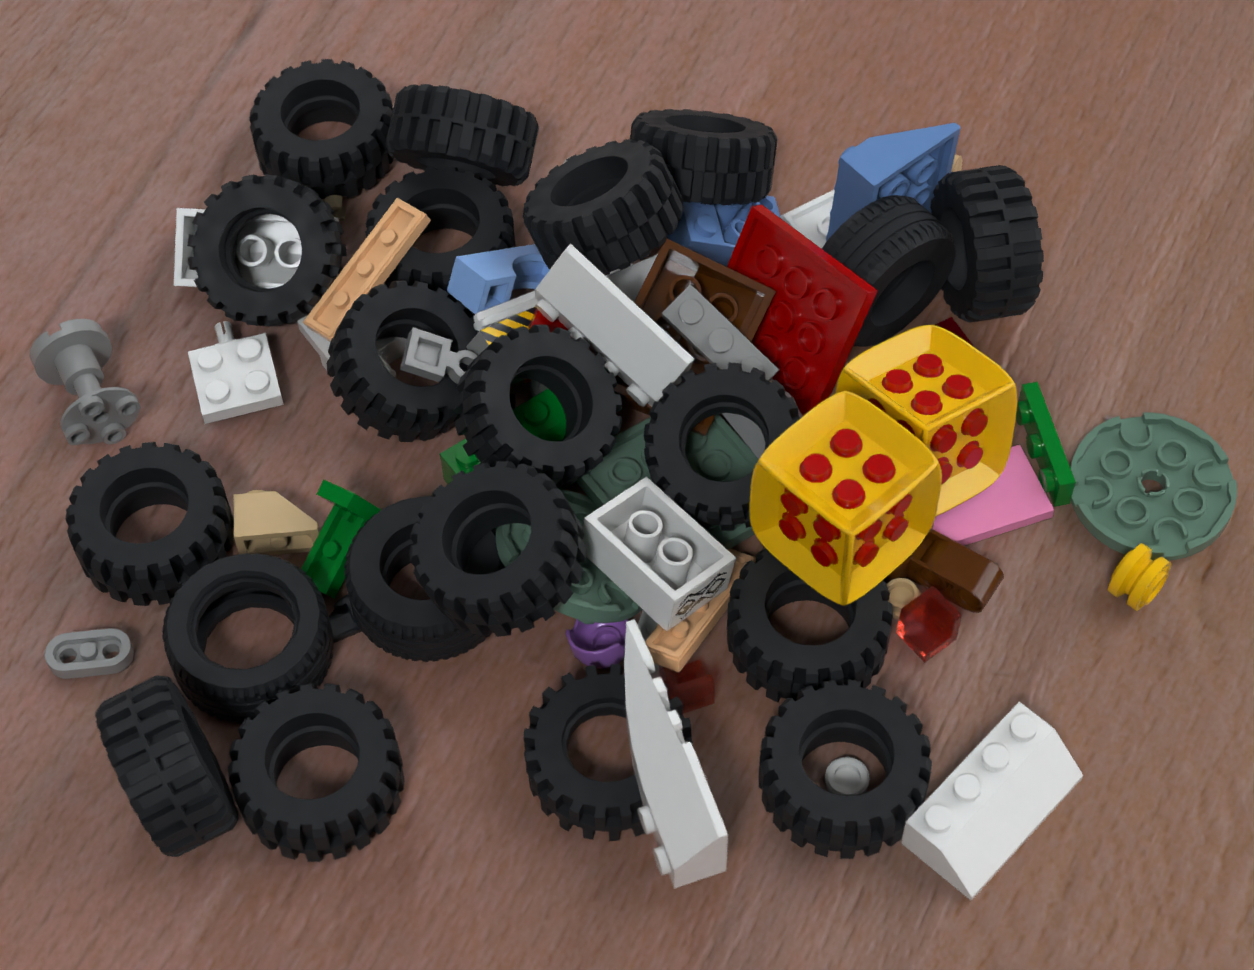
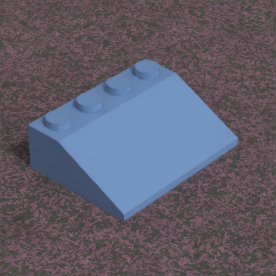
(892, 165)

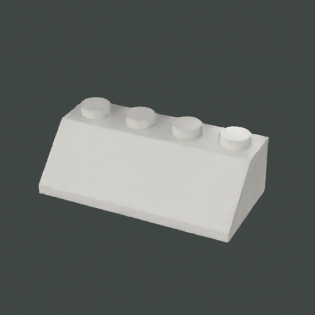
(265, 250)
(612, 326)
(992, 801)

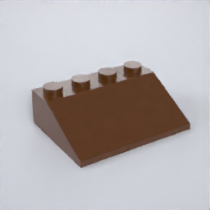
(731, 293)

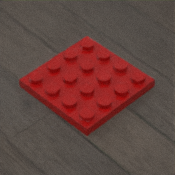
(814, 307)

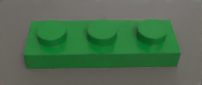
(1045, 445)

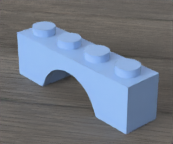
(490, 276)

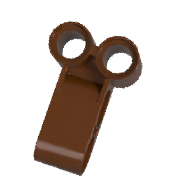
(953, 570)

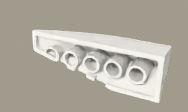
(669, 776)

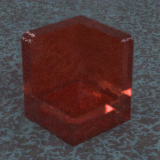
(928, 624)
(690, 685)

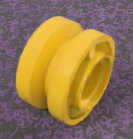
(1139, 577)

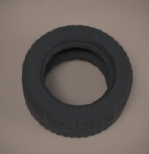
(230, 587)

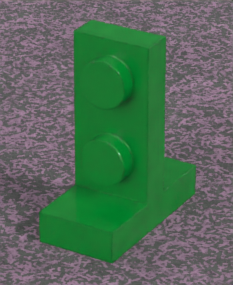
(328, 554)

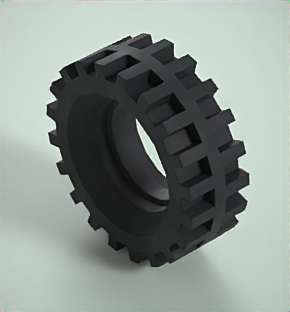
(551, 774)

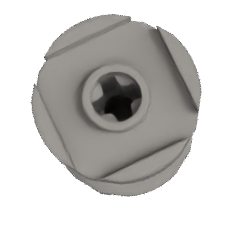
(76, 360)

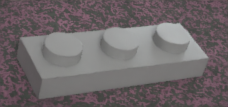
(713, 334)

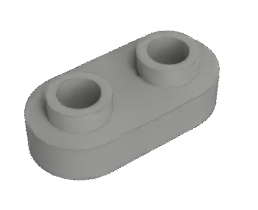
(90, 653)

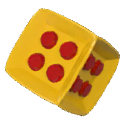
(947, 399)
(844, 496)

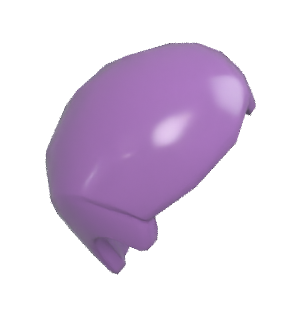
(598, 643)

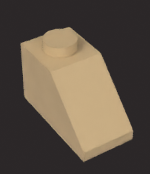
(271, 524)

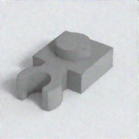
(431, 356)

